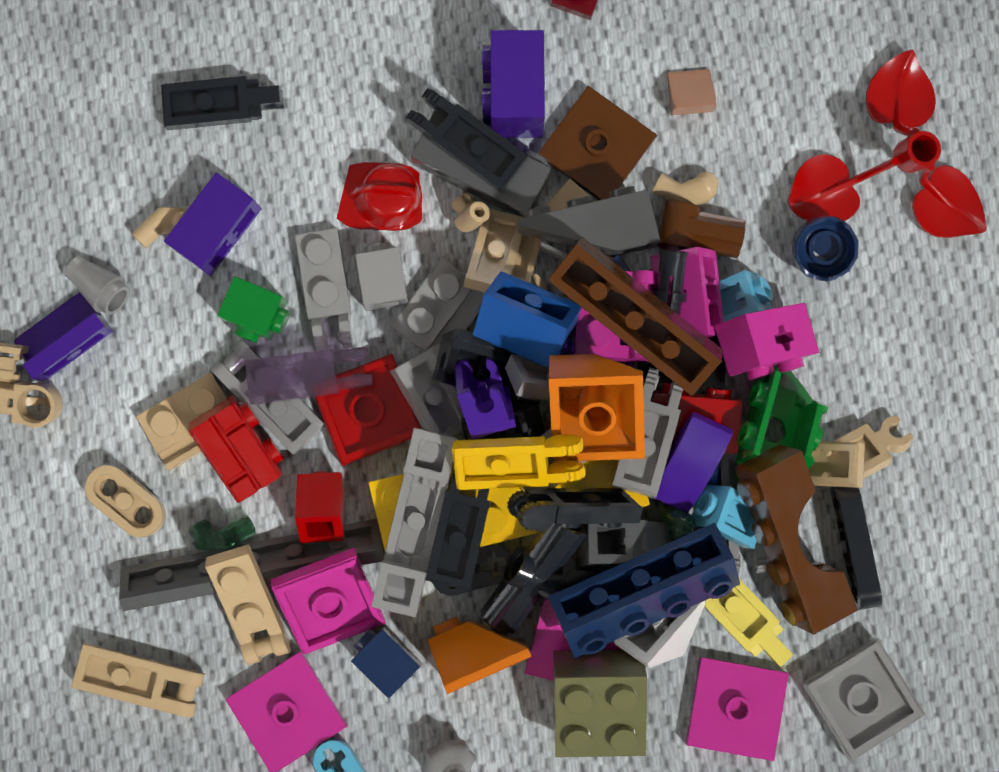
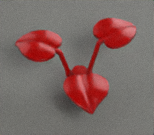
(905, 97)

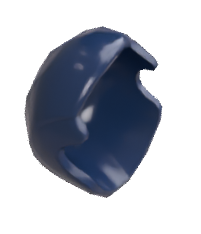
(831, 240)

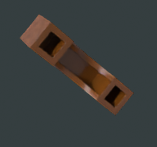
(776, 492)

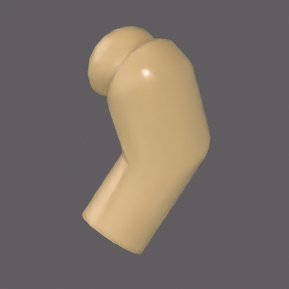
(694, 191)
(470, 213)
(158, 223)

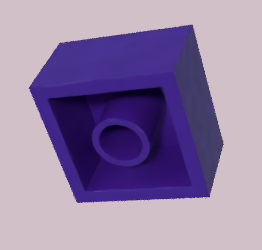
(517, 81)

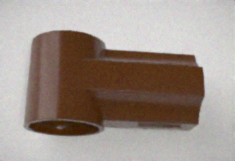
(689, 227)

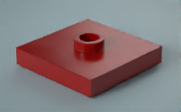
(368, 417)

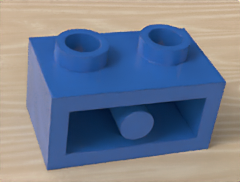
(526, 319)

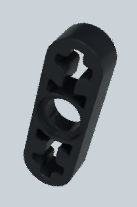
(859, 556)

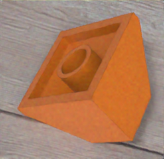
(600, 404)
(472, 652)

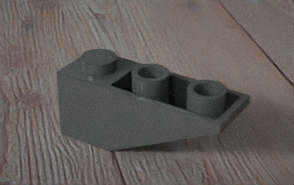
(612, 225)
(613, 546)

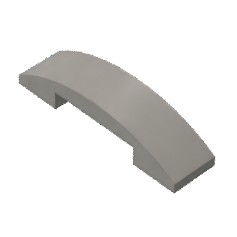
(414, 523)

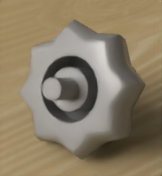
(449, 757)

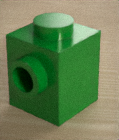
(253, 311)

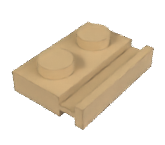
(501, 249)
(169, 420)

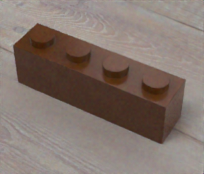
(637, 316)

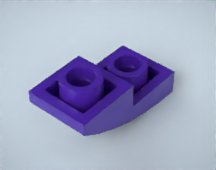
(692, 461)

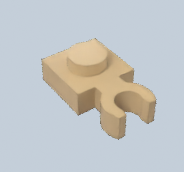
(878, 444)

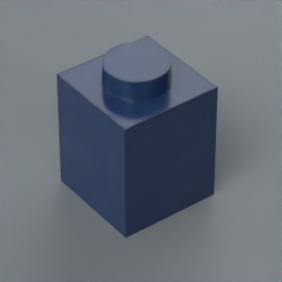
(384, 660)

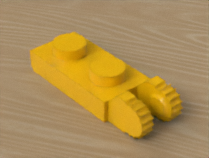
(516, 462)

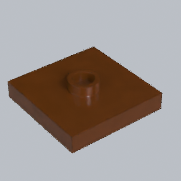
(597, 144)

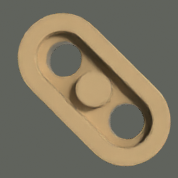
(126, 502)

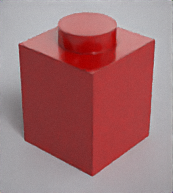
(320, 507)

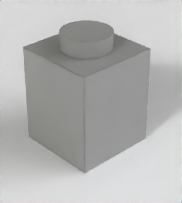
(382, 277)

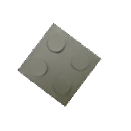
(599, 704)

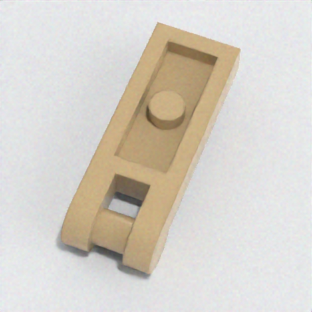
(247, 603)
(136, 680)

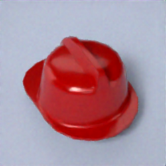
(381, 197)

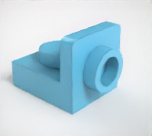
(744, 294)
(728, 511)

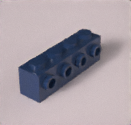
(645, 590)

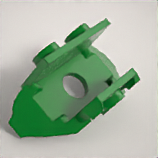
(787, 401)

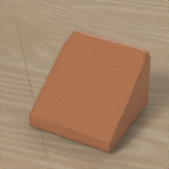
(691, 92)

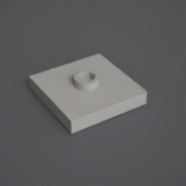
(863, 699)

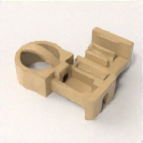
(18, 391)

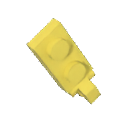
(749, 623)

